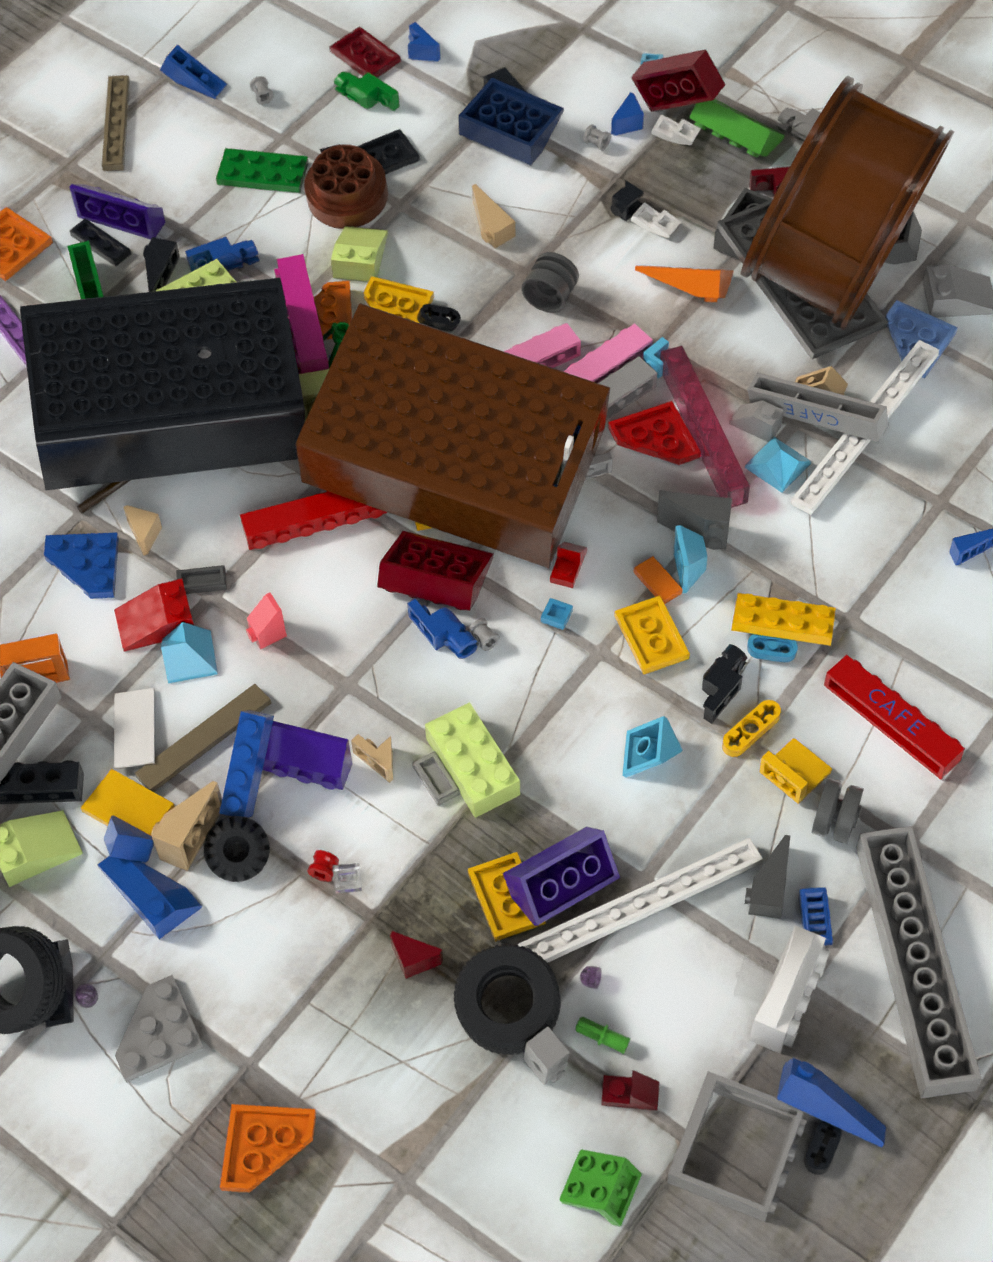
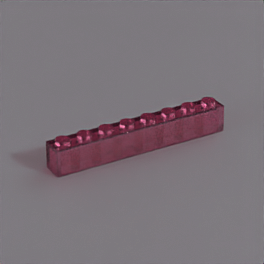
(704, 426)

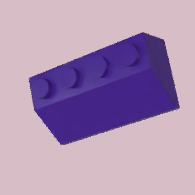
(117, 211)
(308, 756)
(562, 875)

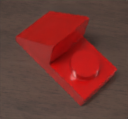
(567, 564)

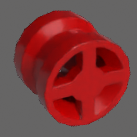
(323, 865)

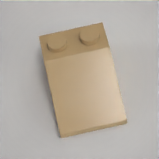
(186, 827)

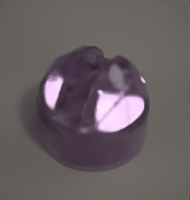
(591, 976)
(86, 1000)

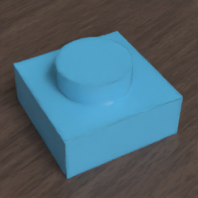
(556, 613)

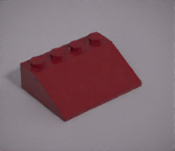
(434, 570)

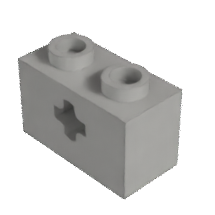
(546, 1056)

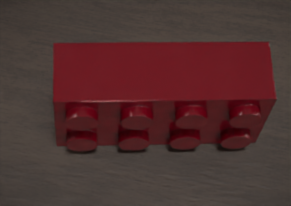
(678, 80)

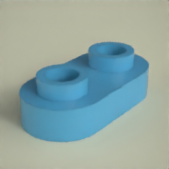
(772, 648)

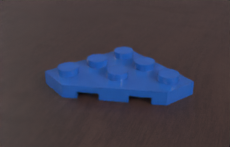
(86, 560)

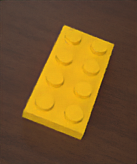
(783, 619)

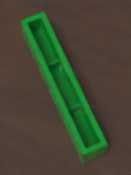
(85, 270)

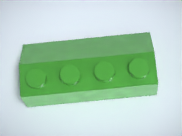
(737, 127)

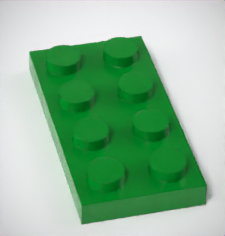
(262, 170)

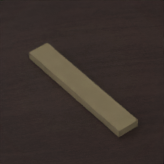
(115, 123)
(201, 739)

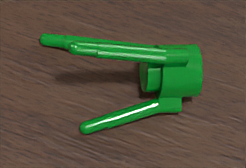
(338, 332)

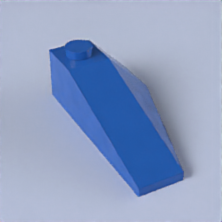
(819, 1096)

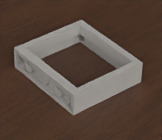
(756, 1099)

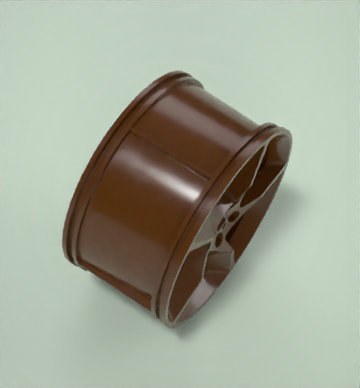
(845, 201)

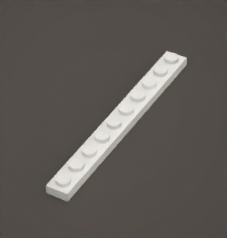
(850, 446)
(644, 901)

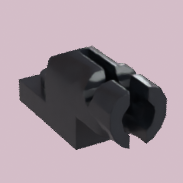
(722, 681)

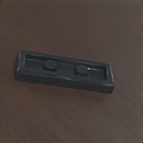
(100, 242)

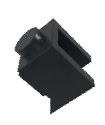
(626, 201)

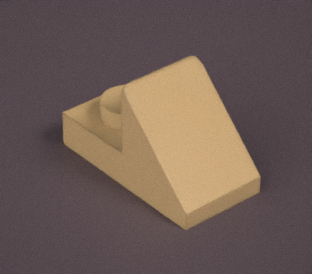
(378, 758)

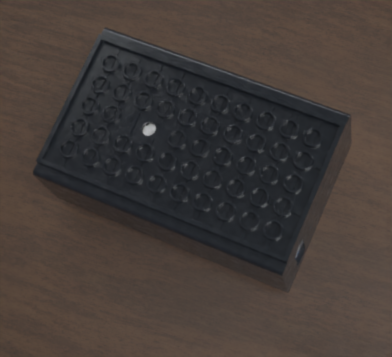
(162, 383)

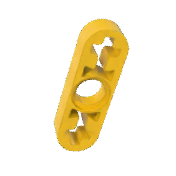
(753, 717)

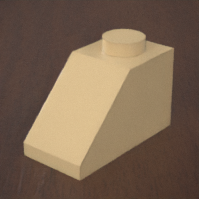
(824, 379)

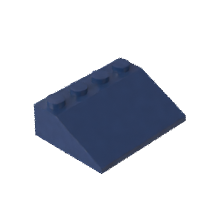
(509, 121)

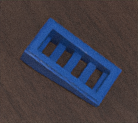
(970, 545)
(815, 900)

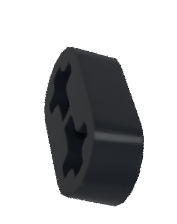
(438, 317)
(829, 1149)

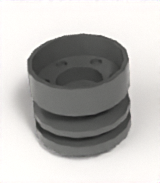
(550, 282)

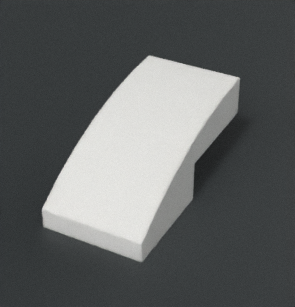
(675, 132)
(654, 222)

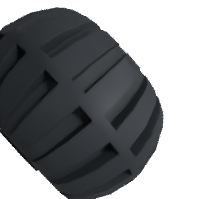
(247, 863)

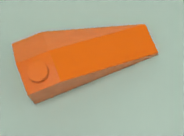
(697, 282)

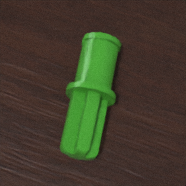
(602, 1034)

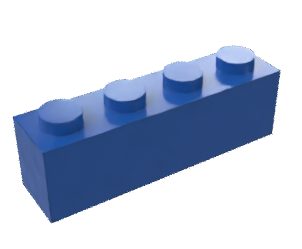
(246, 764)

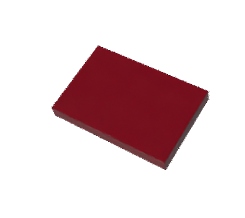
(365, 53)

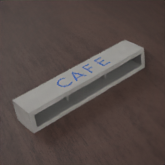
(821, 407)

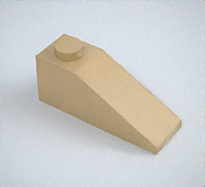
(493, 221)

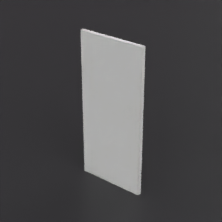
(134, 728)

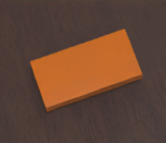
(657, 580)

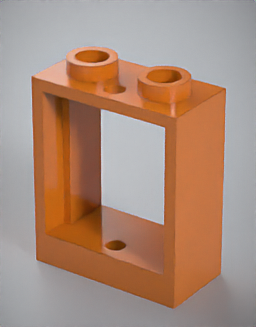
(35, 650)

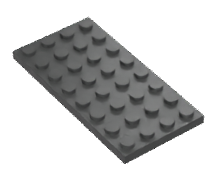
(805, 321)

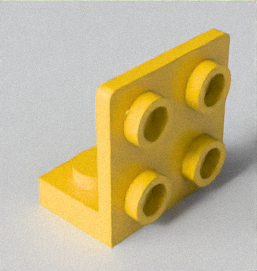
(794, 770)

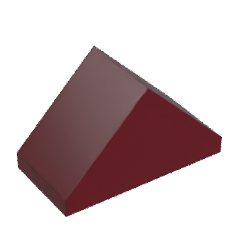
(414, 955)

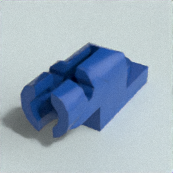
(228, 255)
(442, 629)

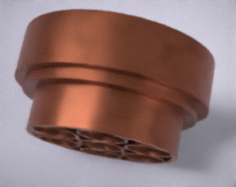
(346, 187)

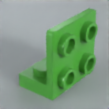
(601, 1184)

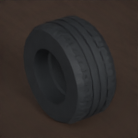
(485, 968)
(43, 976)

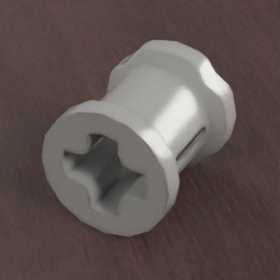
(261, 90)
(606, 136)
(484, 634)

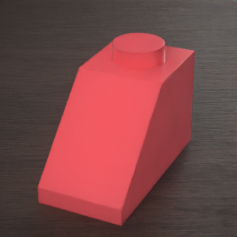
(266, 622)

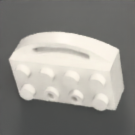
(790, 990)

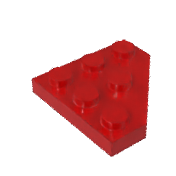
(656, 433)

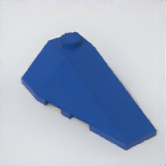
(152, 895)

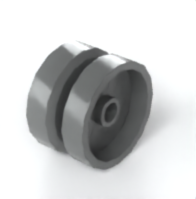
(837, 810)

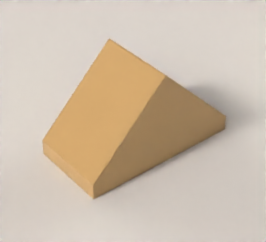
(144, 526)

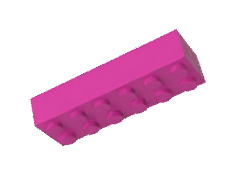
(302, 315)

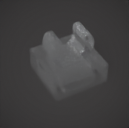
(347, 878)

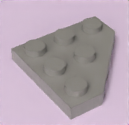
(157, 1032)

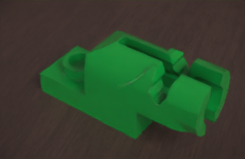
(366, 90)

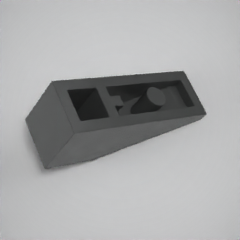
(768, 885)

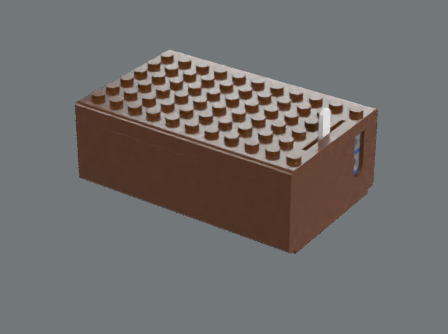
(453, 434)

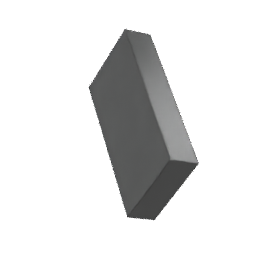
(203, 579)

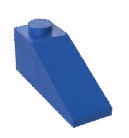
(191, 73)

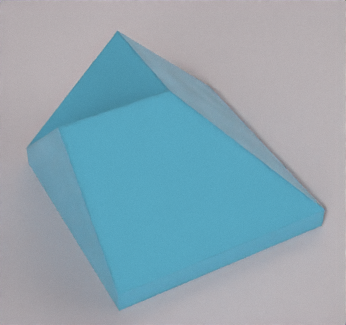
(778, 464)
(689, 556)
(188, 653)
(649, 746)

